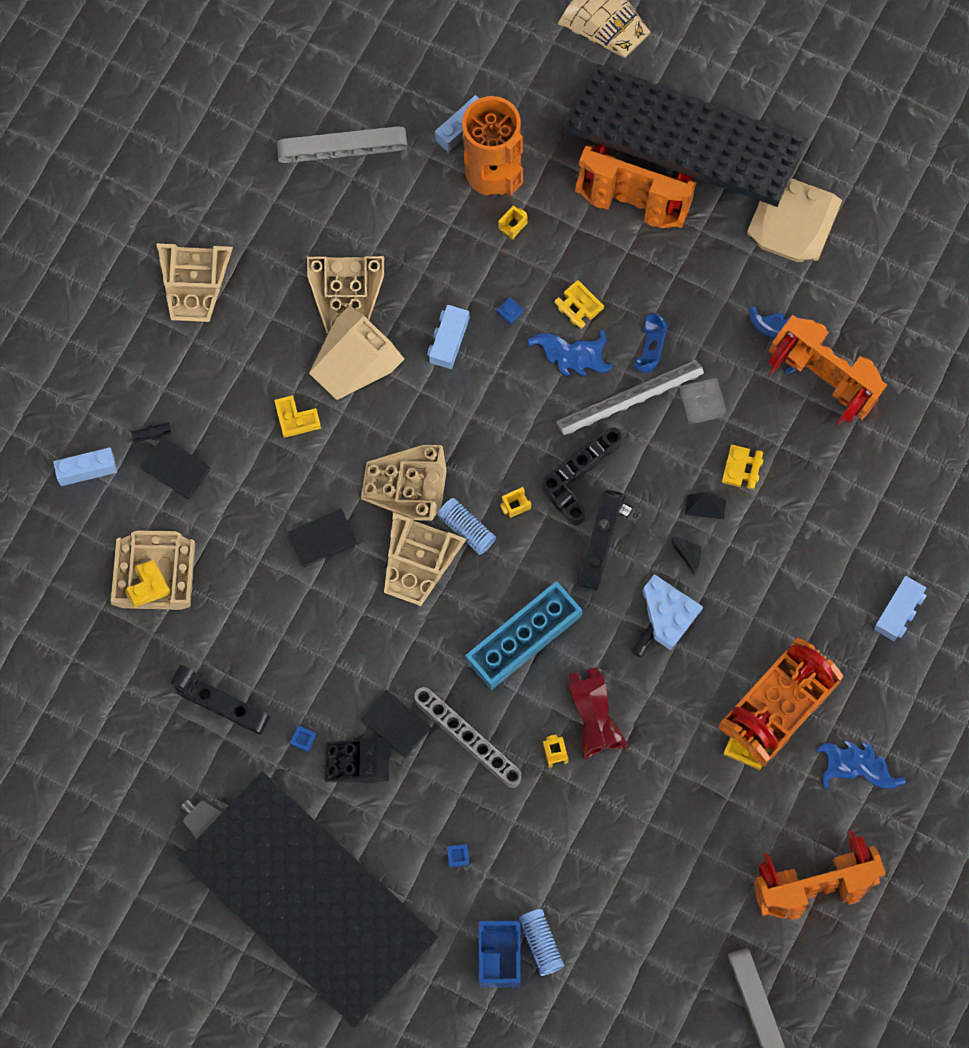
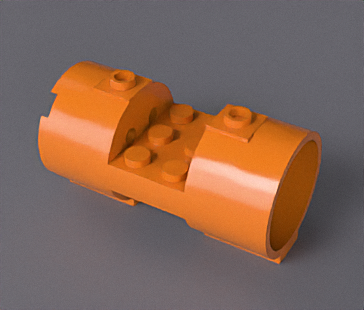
(492, 146)

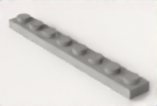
(629, 397)

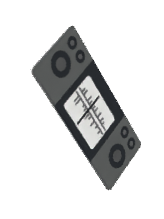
(630, 512)

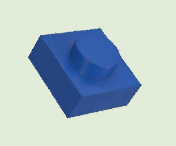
(510, 310)
(303, 739)
(458, 855)

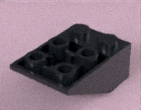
(357, 761)

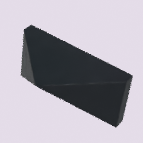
(705, 505)
(688, 552)

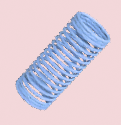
(445, 512)
(542, 936)

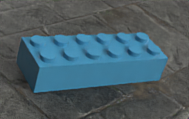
(523, 635)

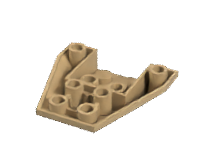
(344, 284)
(353, 355)
(407, 482)

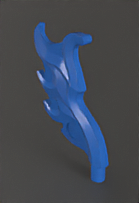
(769, 326)
(573, 356)
(857, 762)

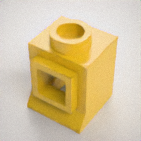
(513, 213)
(517, 495)
(555, 757)

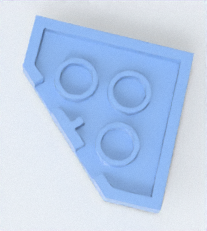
(669, 611)

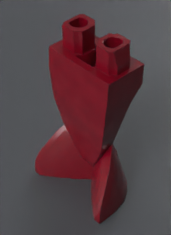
(592, 706)

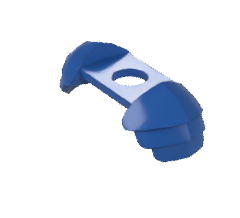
(656, 329)

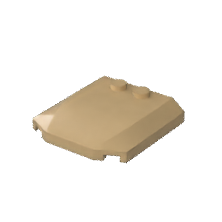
(798, 224)
(171, 554)

